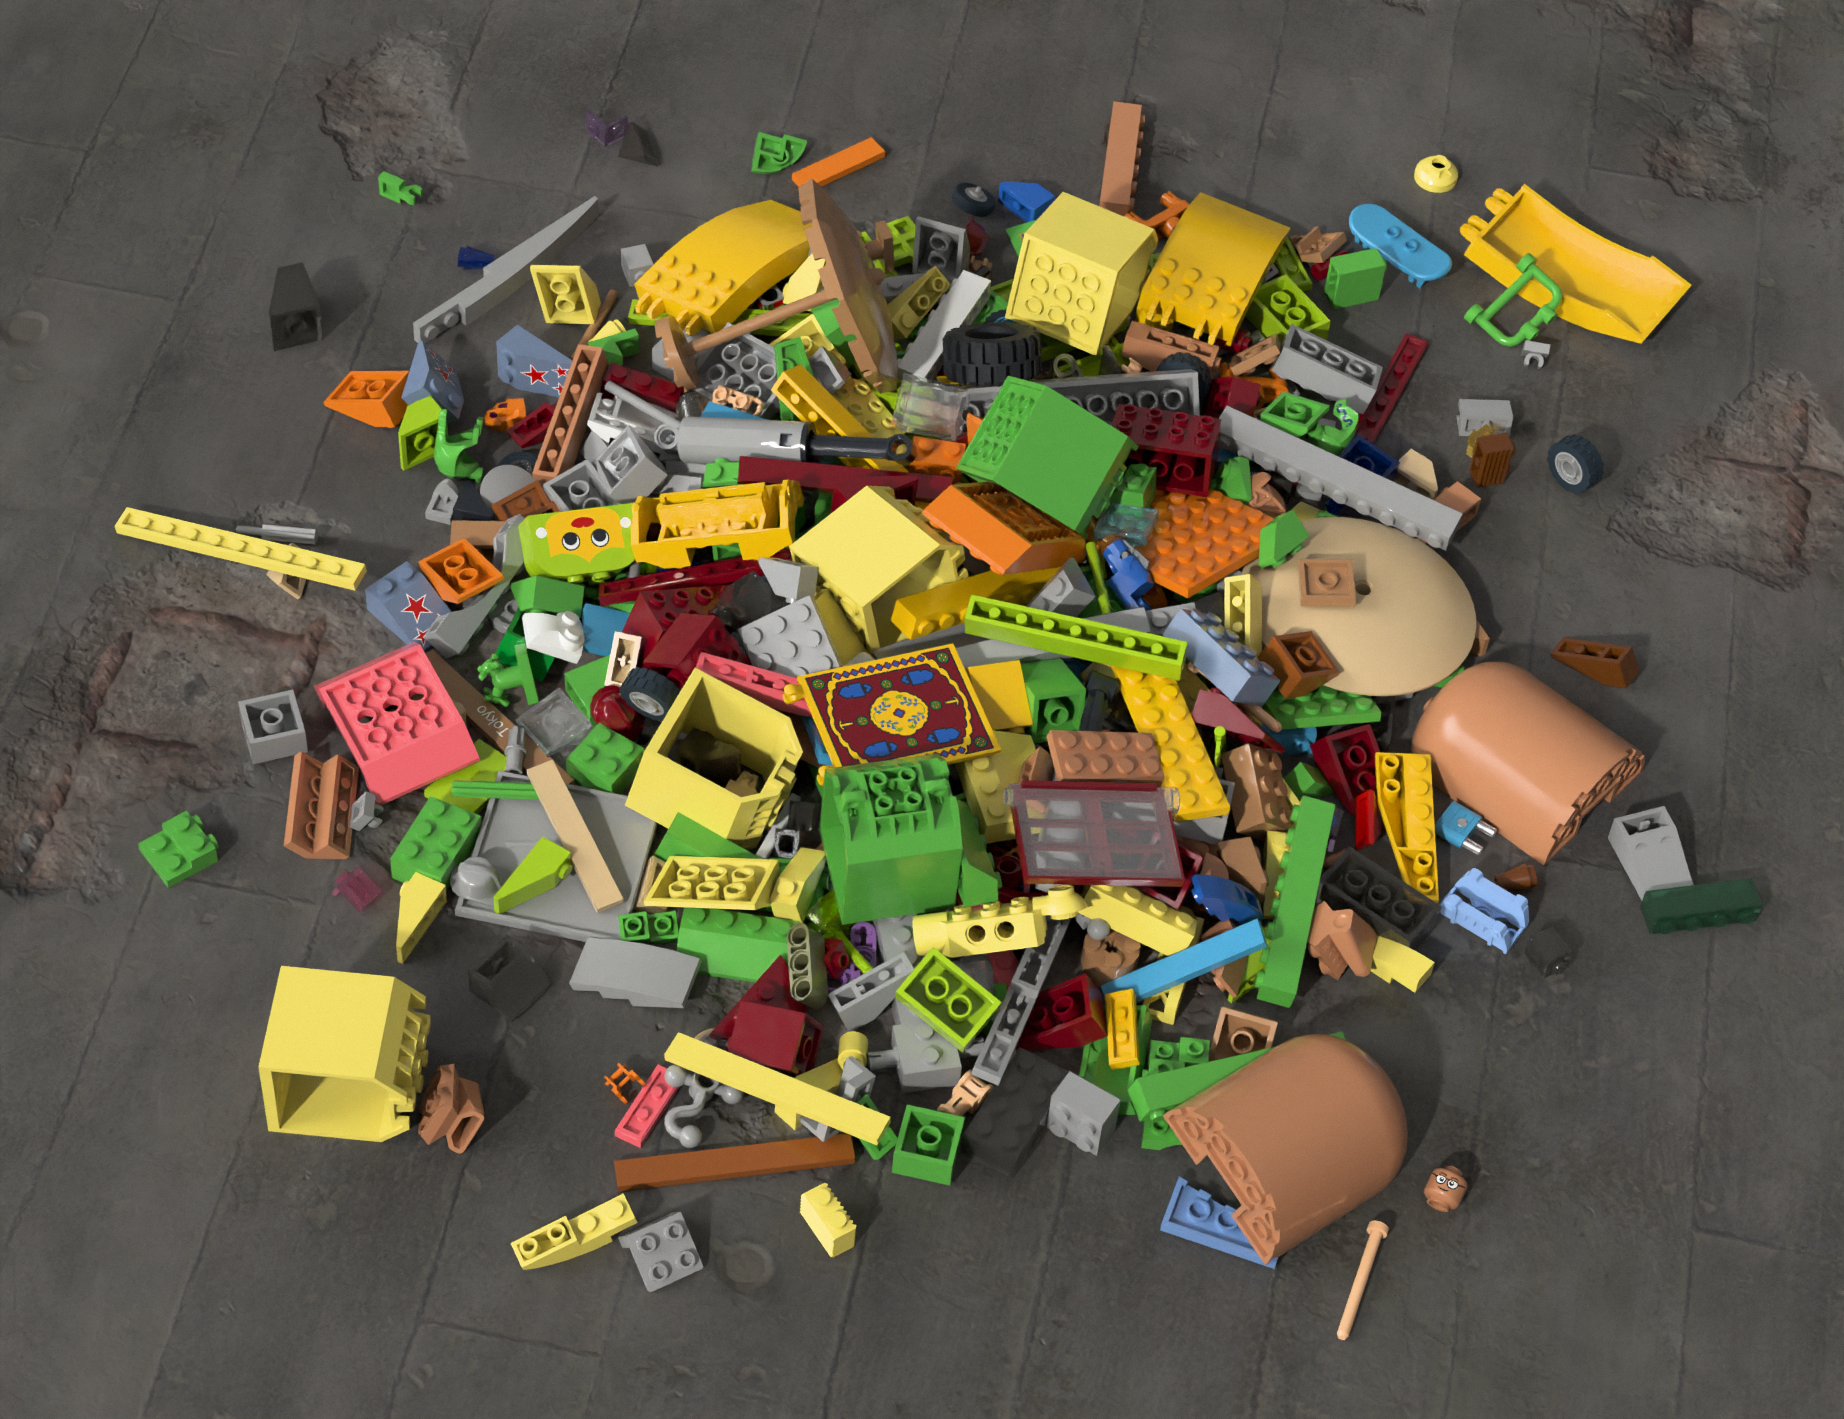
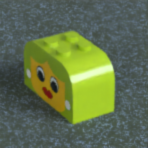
(578, 543)

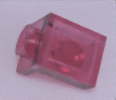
(356, 888)

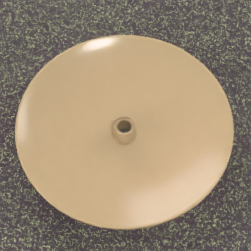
(1408, 616)

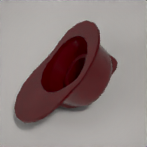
(976, 236)
(613, 712)

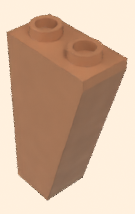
(1152, 345)

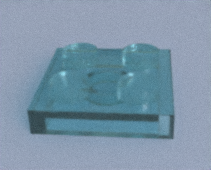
(1130, 522)

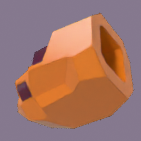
(505, 414)

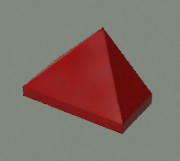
(1367, 820)

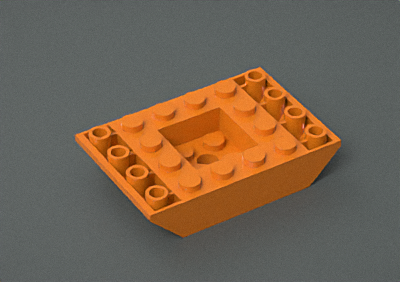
(1003, 529)

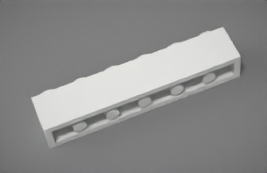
(955, 309)

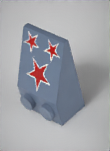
(531, 363)
(433, 377)
(406, 604)

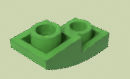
(649, 928)

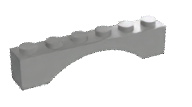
(453, 630)

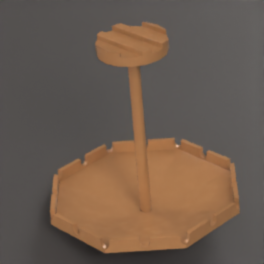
(845, 277)

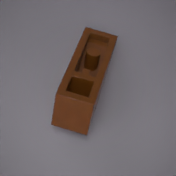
(1602, 662)

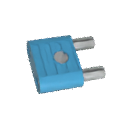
(1458, 826)

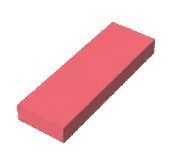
(646, 1109)

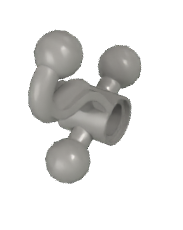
(676, 1076)

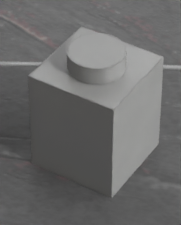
(635, 263)

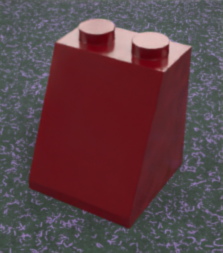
(1174, 896)
(775, 1038)

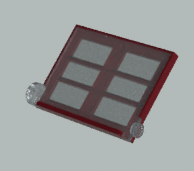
(1096, 833)

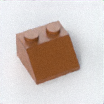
(1298, 663)

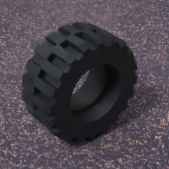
(990, 353)

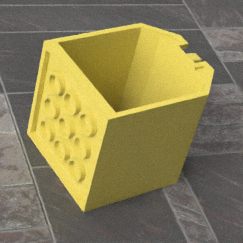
(1080, 273)
(875, 554)
(766, 746)
(343, 1054)

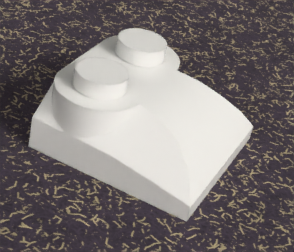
(555, 635)

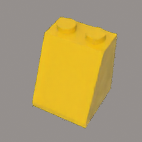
(1002, 695)

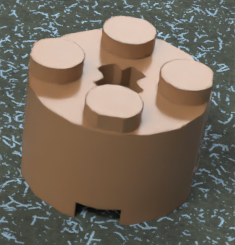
(1109, 957)

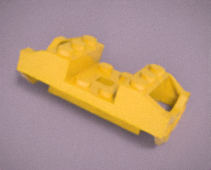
(716, 517)

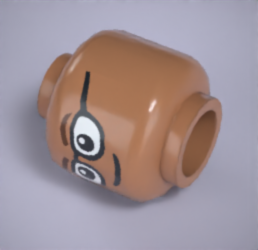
(1445, 1188)

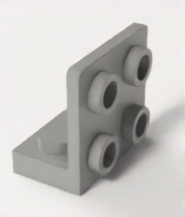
(663, 1251)

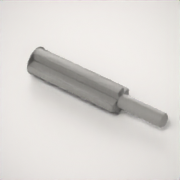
(282, 533)

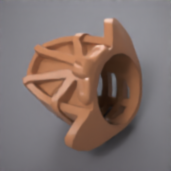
(1265, 496)

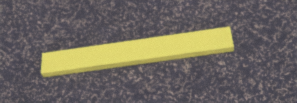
(778, 1088)

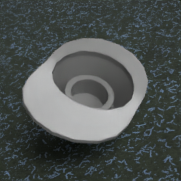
(478, 880)

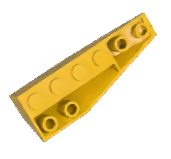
(1408, 816)

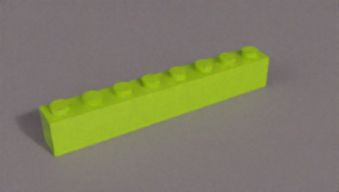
(1075, 637)

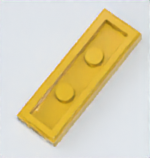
(1122, 1029)

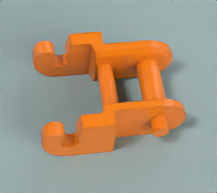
(616, 1088)

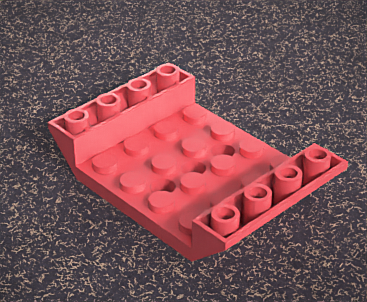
(404, 746)

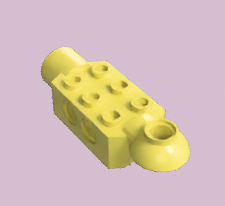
(867, 408)
(955, 932)

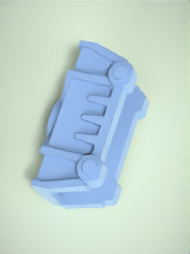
(1489, 910)

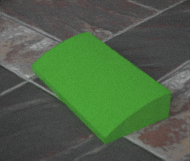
(1096, 1066)

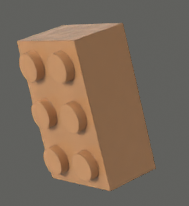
(1258, 792)

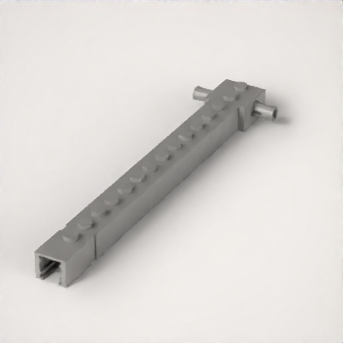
(917, 1052)

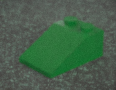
(515, 635)

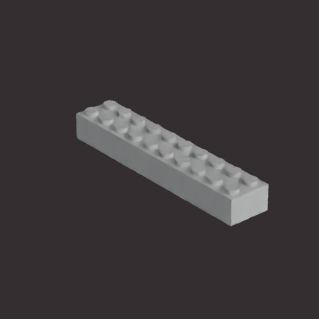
(1101, 394)

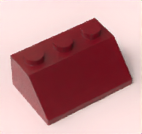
(644, 385)

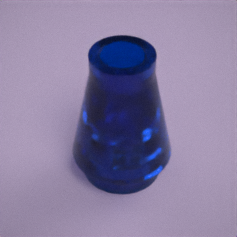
(472, 258)

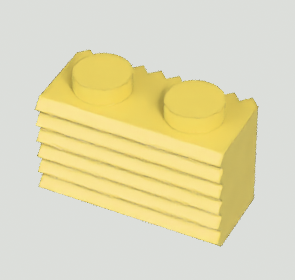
(828, 1220)

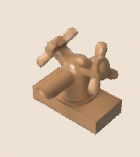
(881, 247)

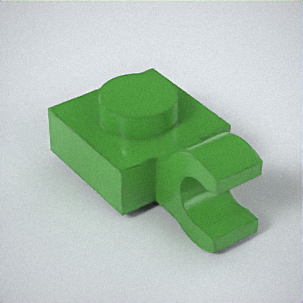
(395, 189)

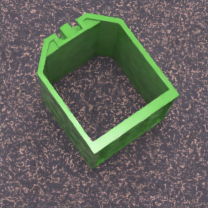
(1048, 453)
(891, 837)

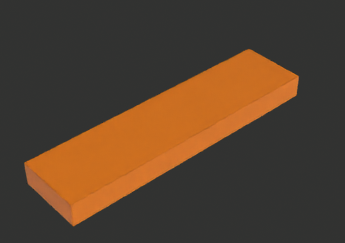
(841, 163)

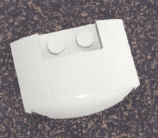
(611, 417)

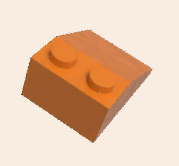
(371, 397)
(459, 572)

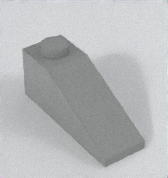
(870, 993)

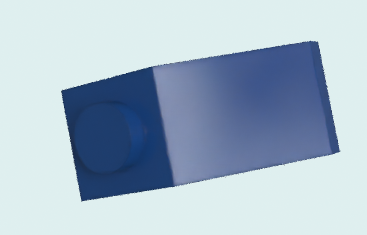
(1025, 199)

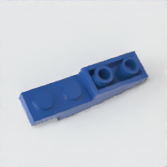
(1226, 899)

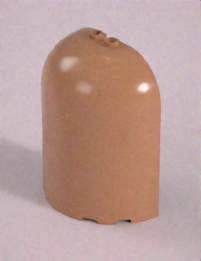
(1522, 755)
(1297, 1137)

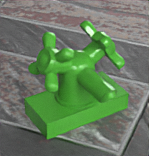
(509, 677)

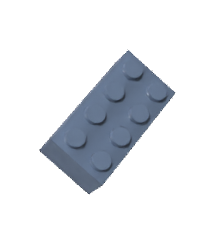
(1222, 657)

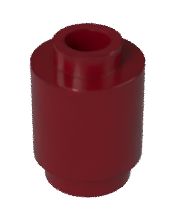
(1241, 342)

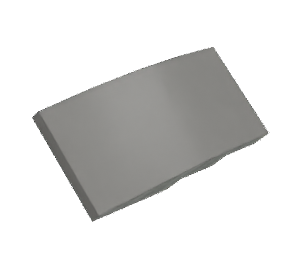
(635, 972)

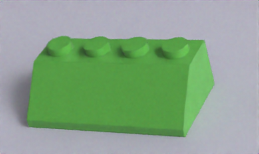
(977, 879)
(733, 942)

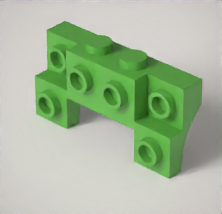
(1166, 1057)

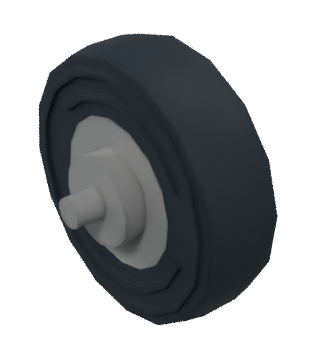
(973, 199)

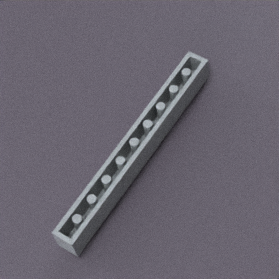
(1338, 479)

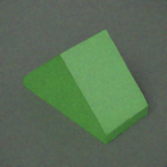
(1308, 782)

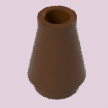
(1518, 878)

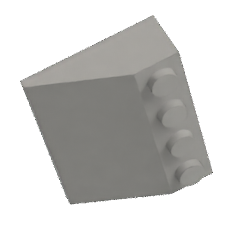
(744, 366)

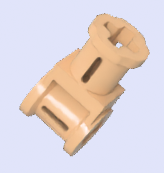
(967, 1095)

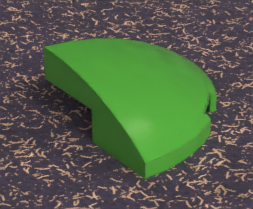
(775, 153)

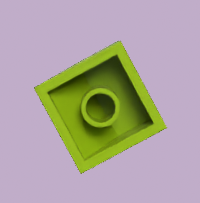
(418, 432)

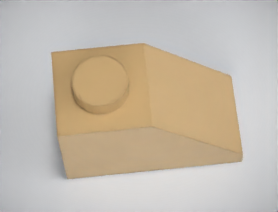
(1417, 474)

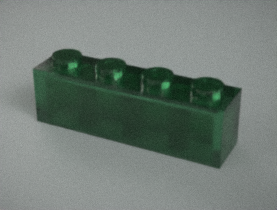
(1701, 906)

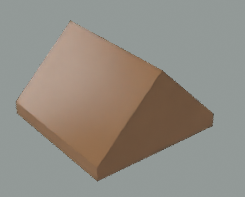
(1240, 1034)

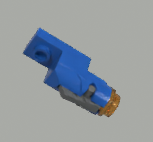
(1130, 571)

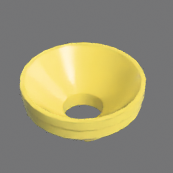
(1436, 179)

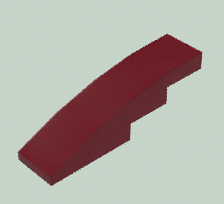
(533, 427)

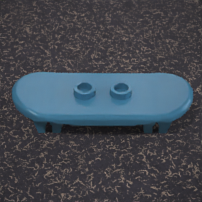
(1398, 244)

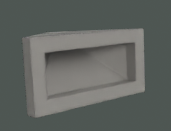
(828, 370)

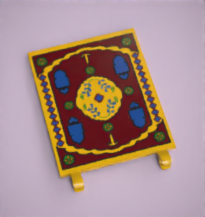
(897, 709)

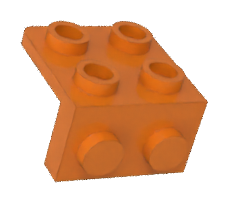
(937, 458)

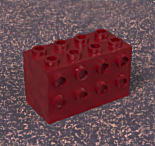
(1175, 443)
(658, 610)
(683, 642)

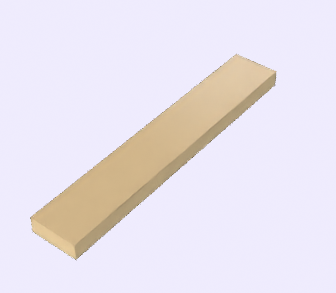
(575, 836)

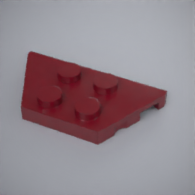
(769, 990)

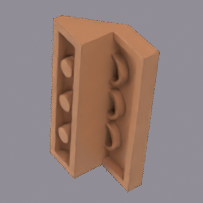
(321, 807)

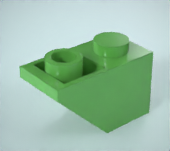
(1279, 538)

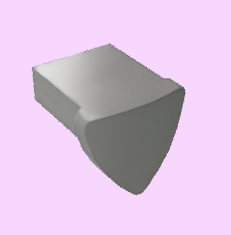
(442, 502)

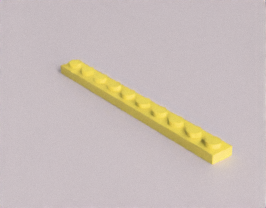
(241, 548)

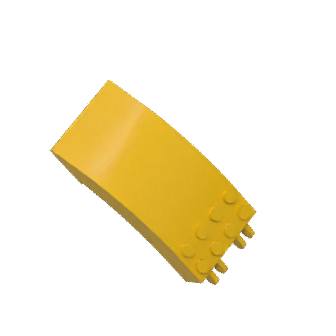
(724, 266)
(1212, 268)
(1599, 280)

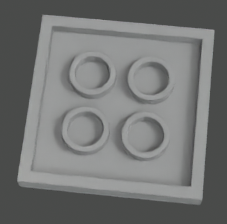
(791, 640)

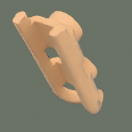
(741, 402)

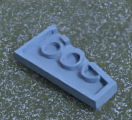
(1206, 1222)

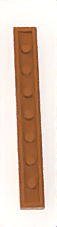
(733, 1162)

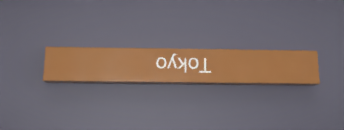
(487, 717)

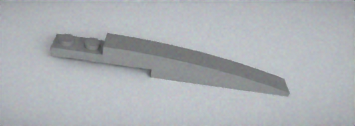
(507, 273)
(1137, 619)
(1019, 1003)

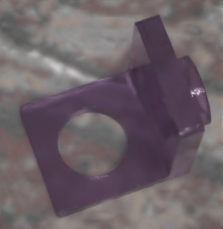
(604, 132)

